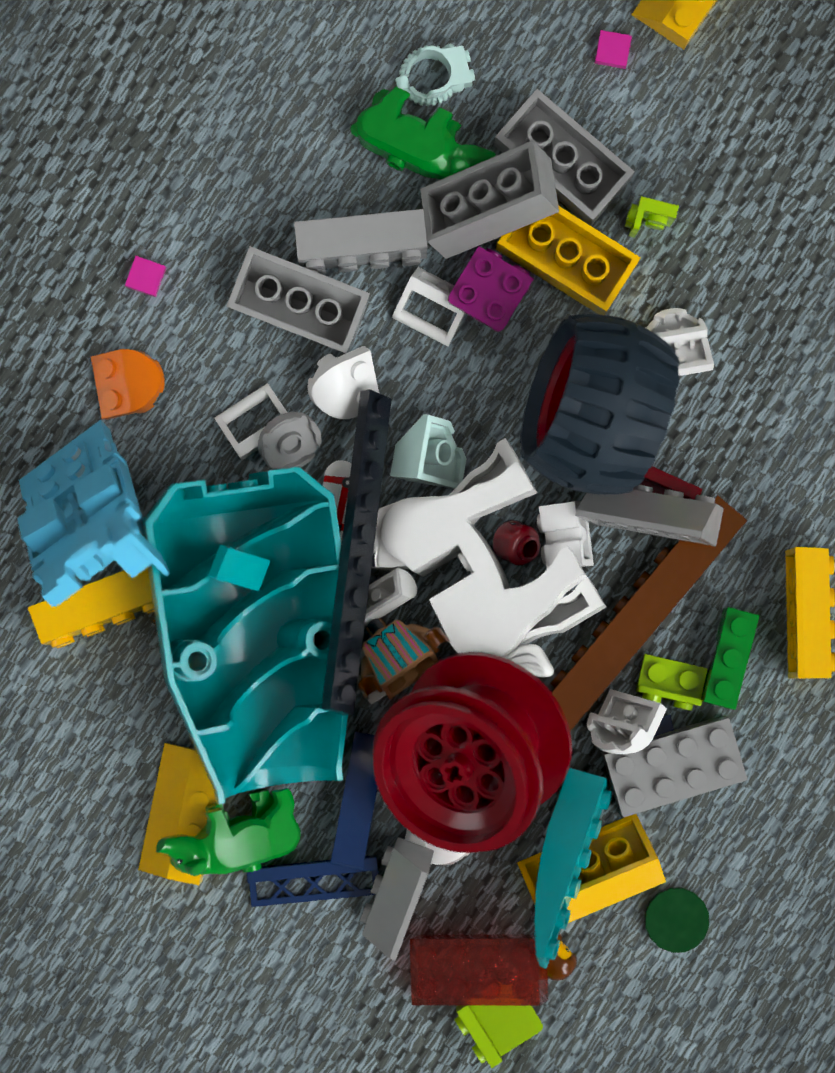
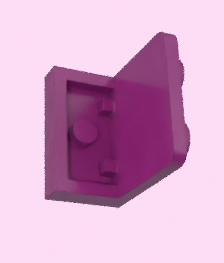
(490, 289)

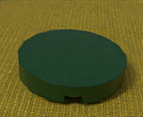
(676, 920)

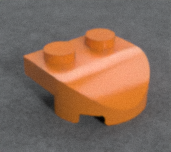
(126, 382)

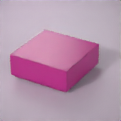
(613, 49)
(145, 276)

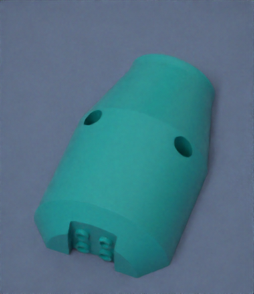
(243, 656)

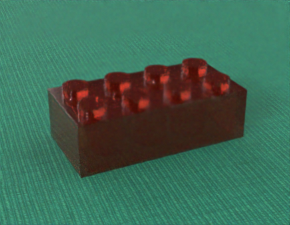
(477, 970)

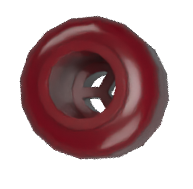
(516, 542)

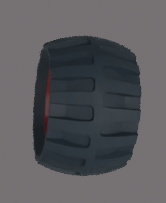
(599, 404)

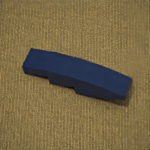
(356, 805)

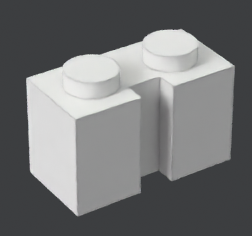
(564, 529)

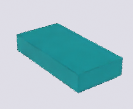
(239, 567)

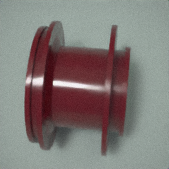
(439, 760)

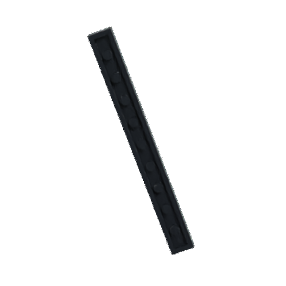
(356, 553)

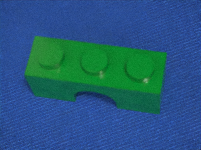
(730, 659)

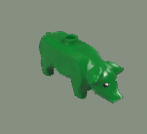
(413, 143)
(237, 841)

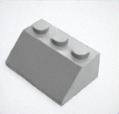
(396, 895)

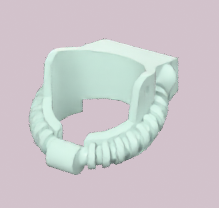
(456, 63)

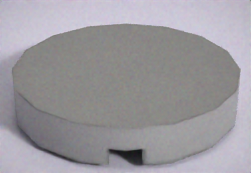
(289, 441)

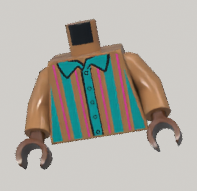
(397, 656)

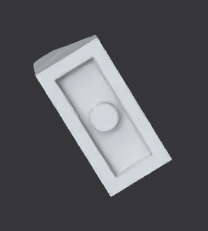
(435, 290)
(250, 444)

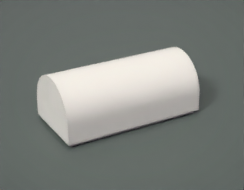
(389, 593)

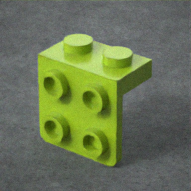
(497, 1028)

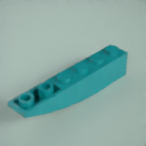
(565, 854)

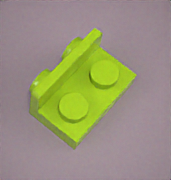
(654, 212)
(672, 681)

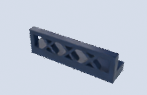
(307, 870)

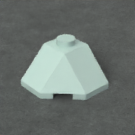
(429, 454)

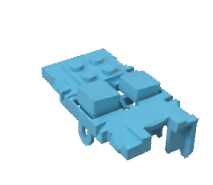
(85, 540)

